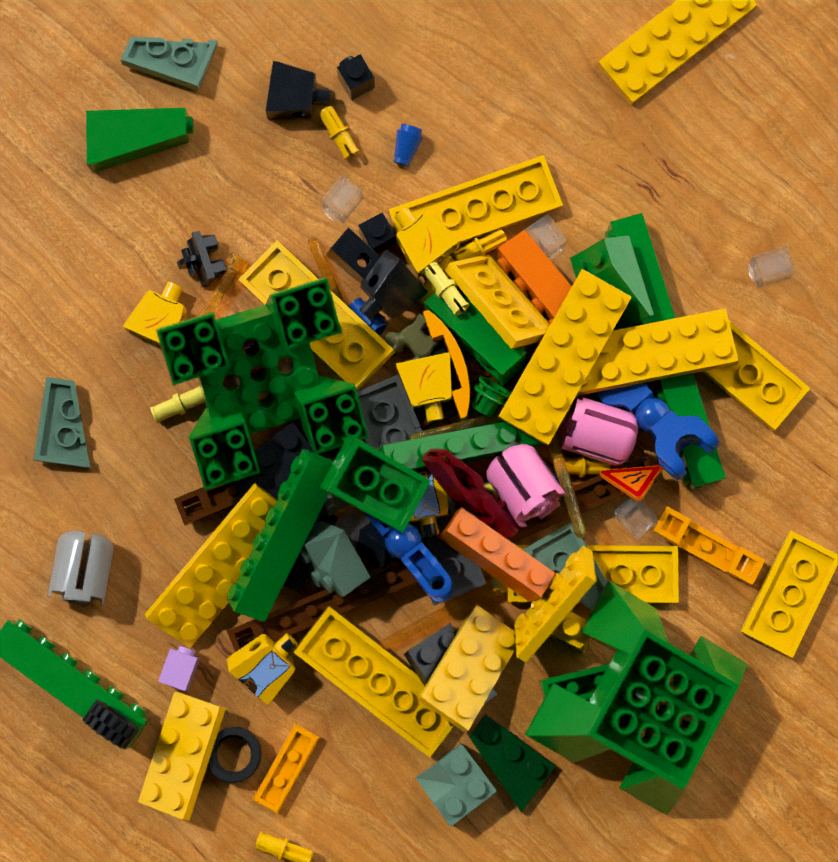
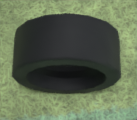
(256, 755)

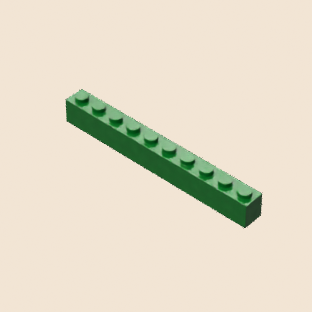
(677, 392)

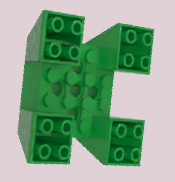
(281, 329)
(614, 720)

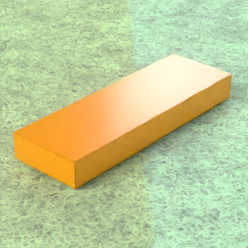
(286, 768)

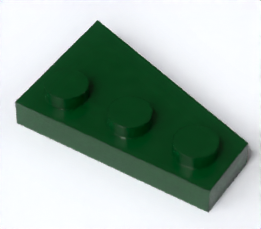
(511, 760)

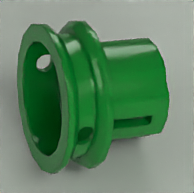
(489, 396)

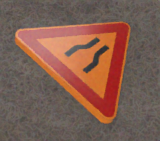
(632, 481)

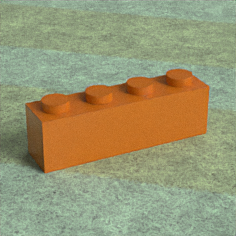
(534, 274)
(496, 555)

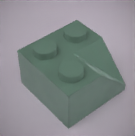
(332, 559)
(455, 784)

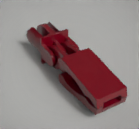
(467, 488)

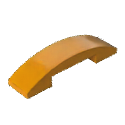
(438, 332)
(708, 546)

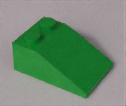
(616, 264)
(375, 483)

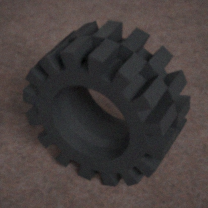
(110, 724)

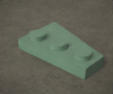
(173, 61)
(60, 426)
(554, 552)

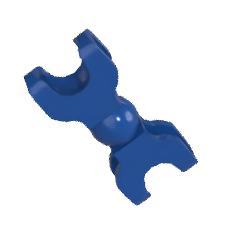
(667, 429)
(416, 558)

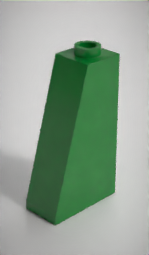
(133, 133)

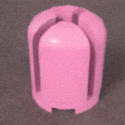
(600, 432)
(524, 483)

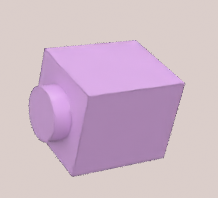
(179, 668)

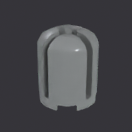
(67, 565)

